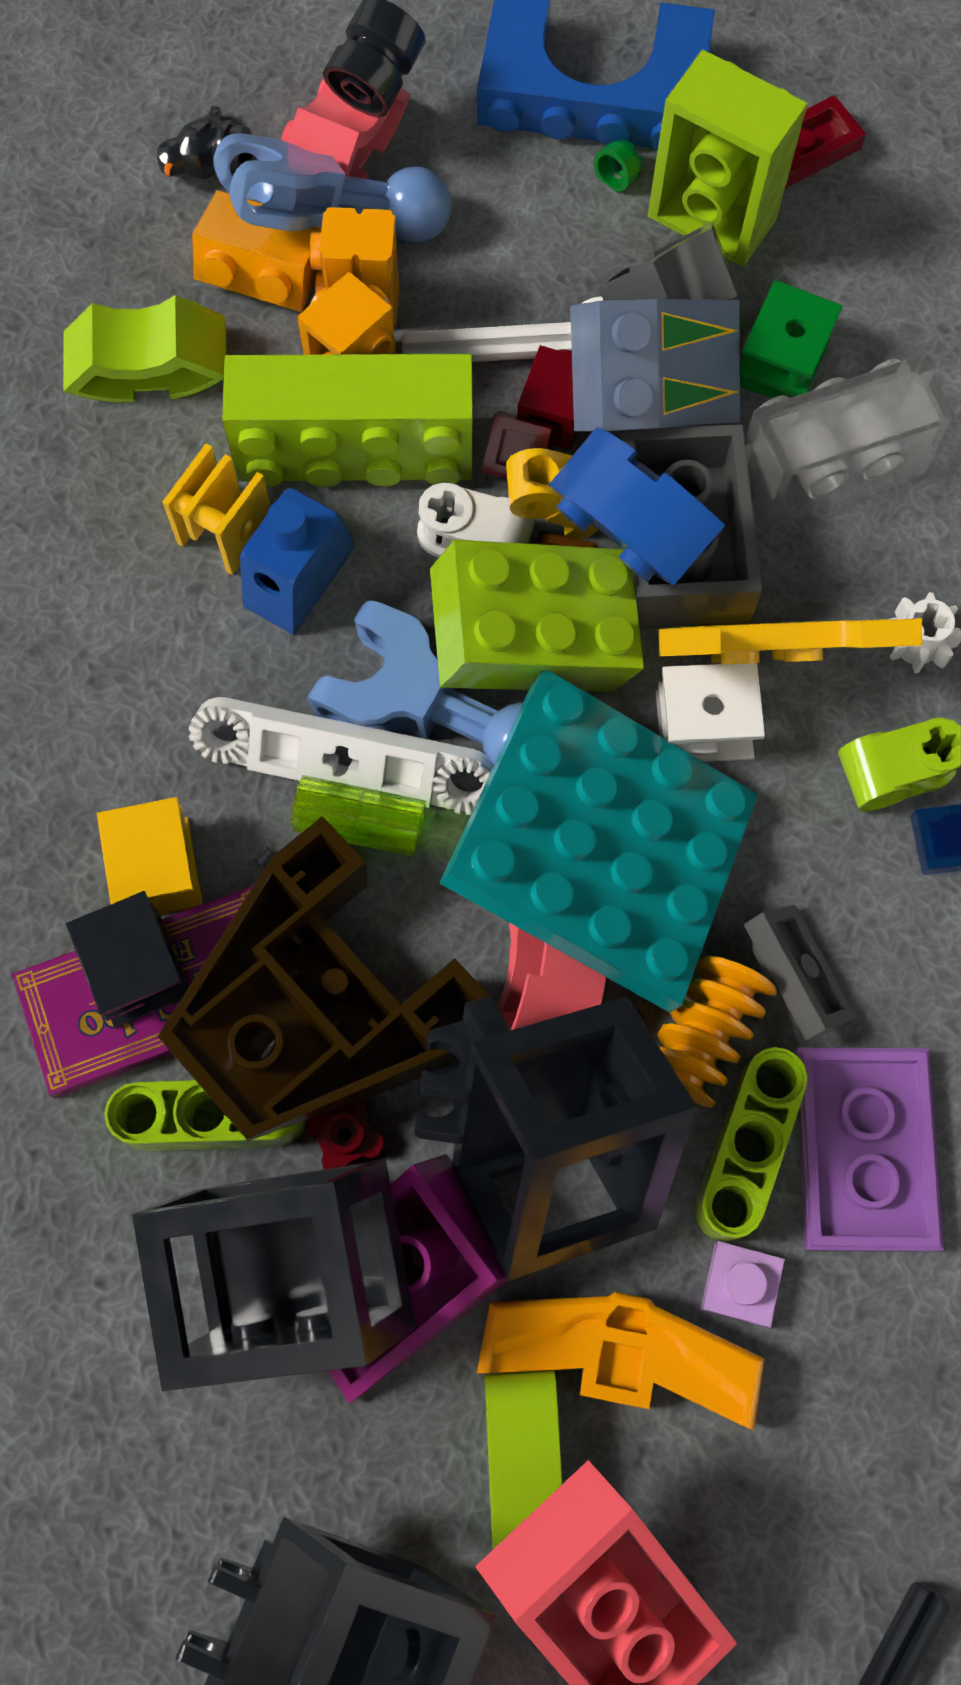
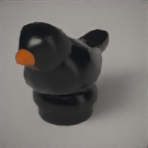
(196, 144)

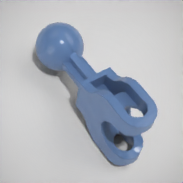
(303, 184)
(407, 689)

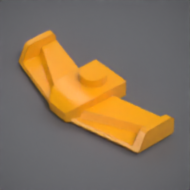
(623, 1350)

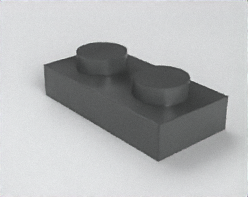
(799, 971)

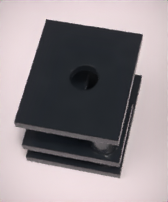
(128, 959)

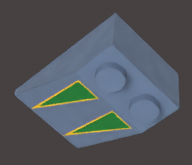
(655, 363)

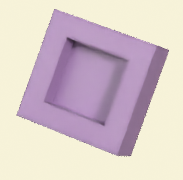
(742, 1284)

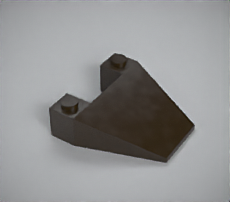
(287, 1011)

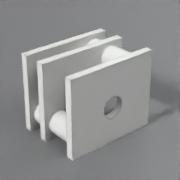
(711, 710)

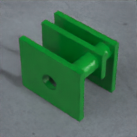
(779, 354)

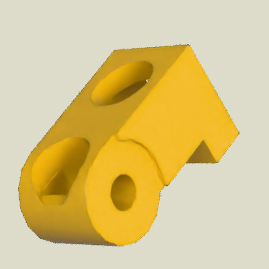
(529, 492)

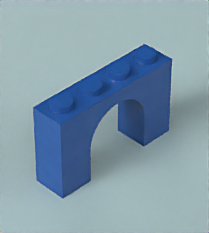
(528, 93)

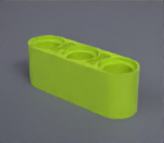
(174, 1120)
(773, 1121)
(521, 1446)

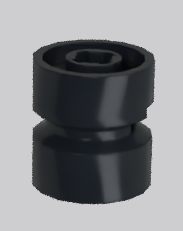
(375, 56)

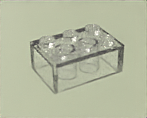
(844, 439)

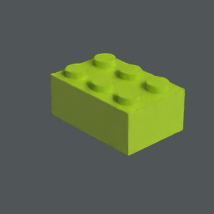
(724, 154)
(532, 609)

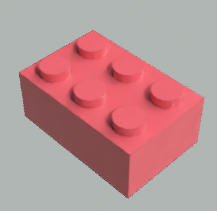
(603, 1592)

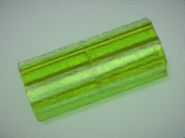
(361, 814)

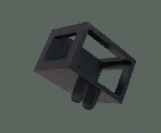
(290, 1275)

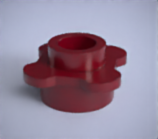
(363, 1140)

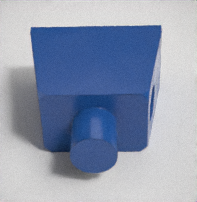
(300, 551)

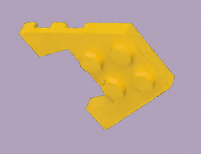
(787, 640)

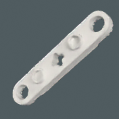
(304, 744)

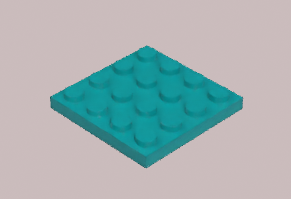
(602, 841)

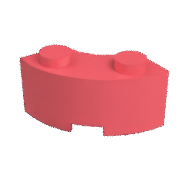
(343, 132)
(545, 982)

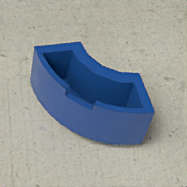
(643, 513)

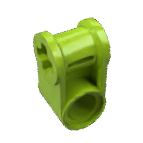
(894, 766)

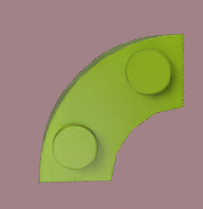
(144, 349)

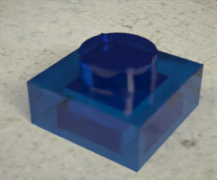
(938, 838)

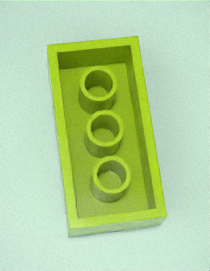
(349, 417)

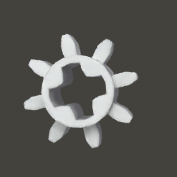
(937, 632)

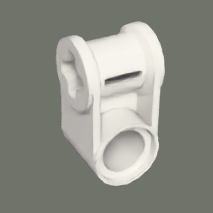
(472, 517)

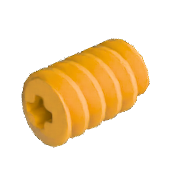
(709, 1022)

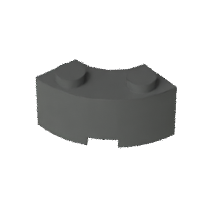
(679, 270)

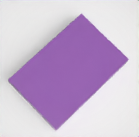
(869, 1151)

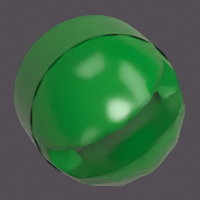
(626, 155)

